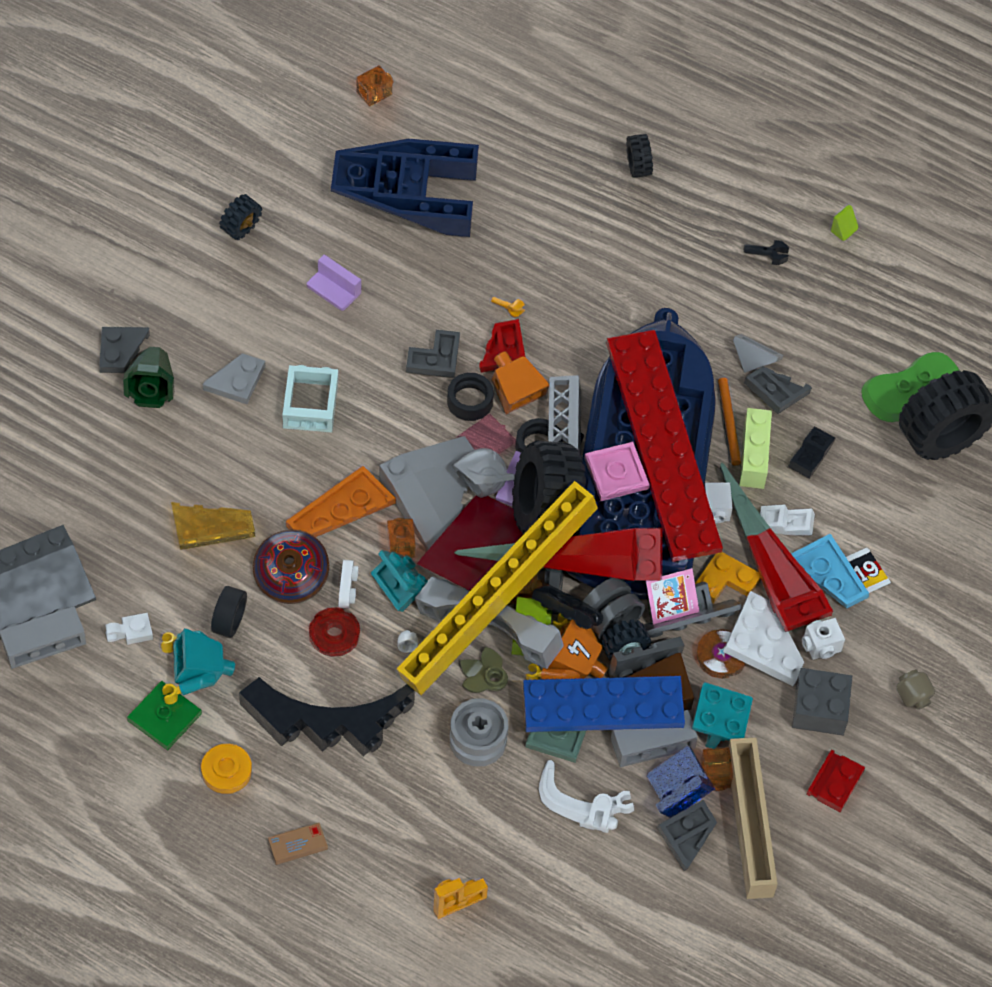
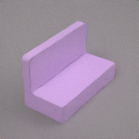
(335, 283)

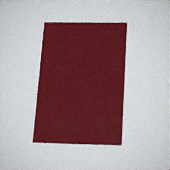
(479, 525)

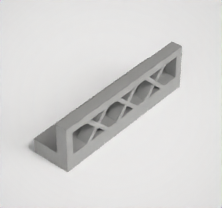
(573, 410)

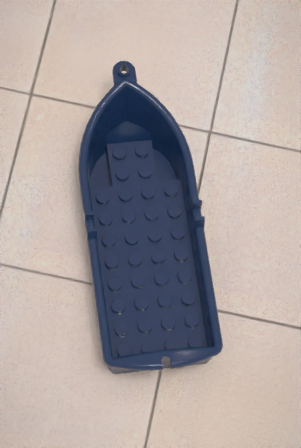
(610, 427)

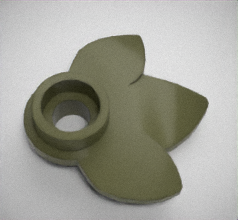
(481, 671)

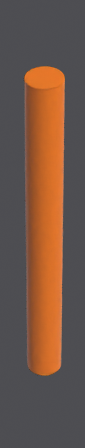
(729, 421)

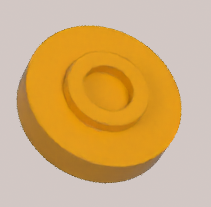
(226, 768)

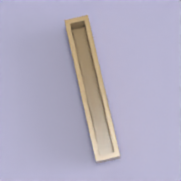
(752, 819)

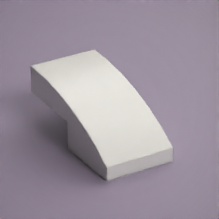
(788, 521)

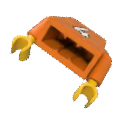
(577, 656)

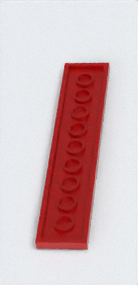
(664, 446)

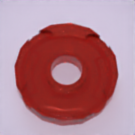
(339, 644)

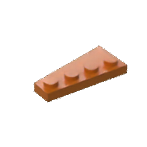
(344, 503)

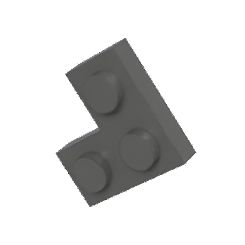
(436, 361)

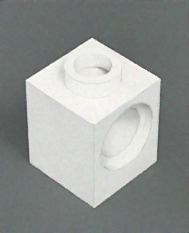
(720, 500)

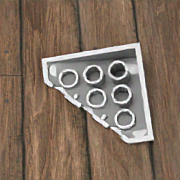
(427, 486)

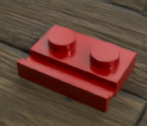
(836, 781)

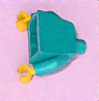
(196, 662)

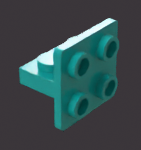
(398, 579)
(721, 714)

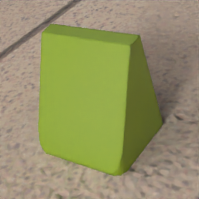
(844, 223)

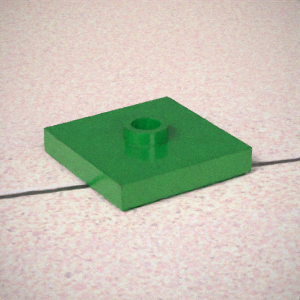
(163, 721)

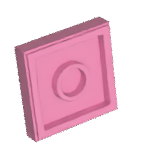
(616, 471)

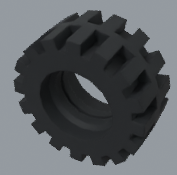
(639, 155)

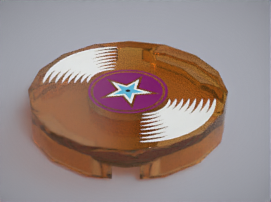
(712, 657)

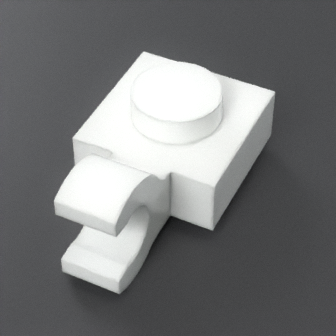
(133, 628)

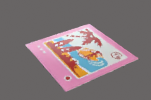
(673, 596)

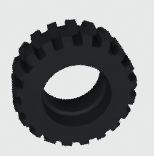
(947, 415)
(542, 477)

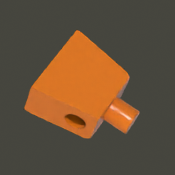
(517, 382)

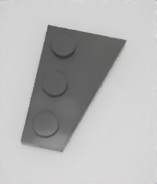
(639, 659)

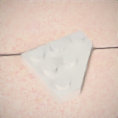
(762, 641)

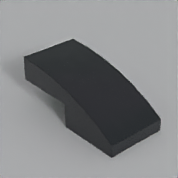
(812, 452)

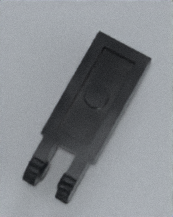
(568, 606)

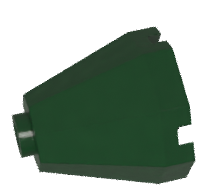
(150, 379)

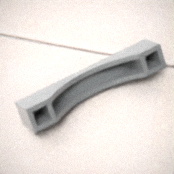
(537, 640)

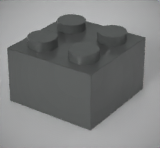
(822, 701)

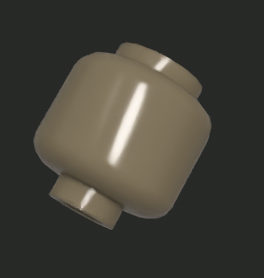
(915, 689)

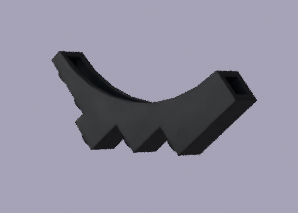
(323, 725)

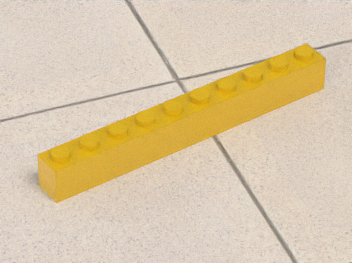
(497, 588)

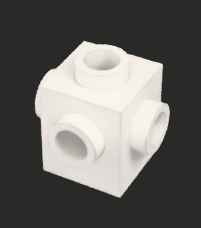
(823, 639)

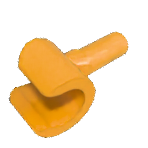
(514, 309)

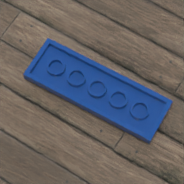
(603, 704)

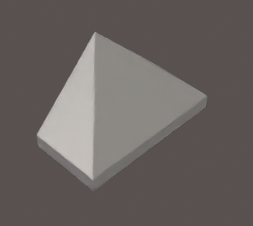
(754, 354)

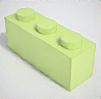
(755, 448)

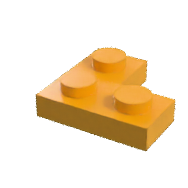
(728, 571)
(454, 895)

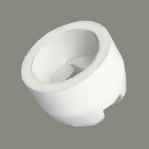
(407, 641)

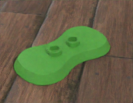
(889, 392)

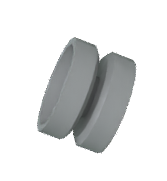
(478, 732)

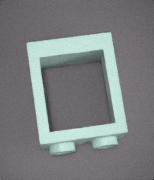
(310, 418)

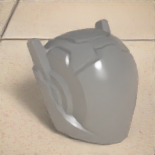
(483, 471)

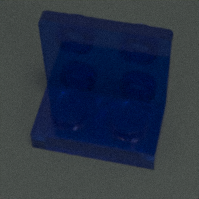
(679, 782)

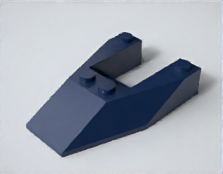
(395, 180)

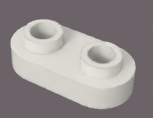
(347, 593)

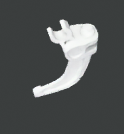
(593, 815)

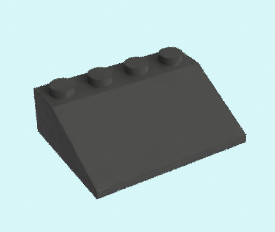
(41, 578)

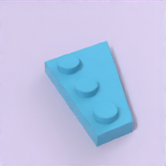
(832, 571)

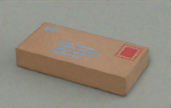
(297, 843)

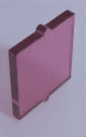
(489, 434)

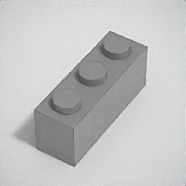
(42, 637)
(647, 744)

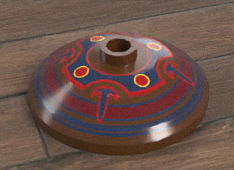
(293, 581)

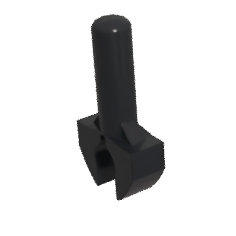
(771, 252)

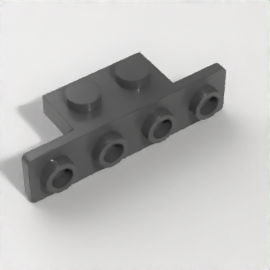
(705, 613)

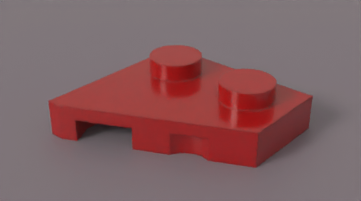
(505, 338)

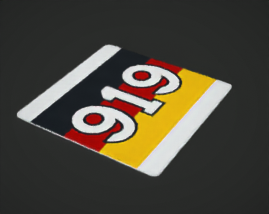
(868, 570)

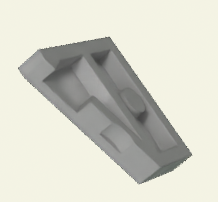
(236, 379)

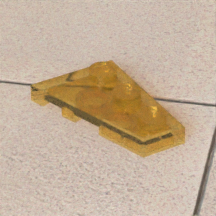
(206, 526)

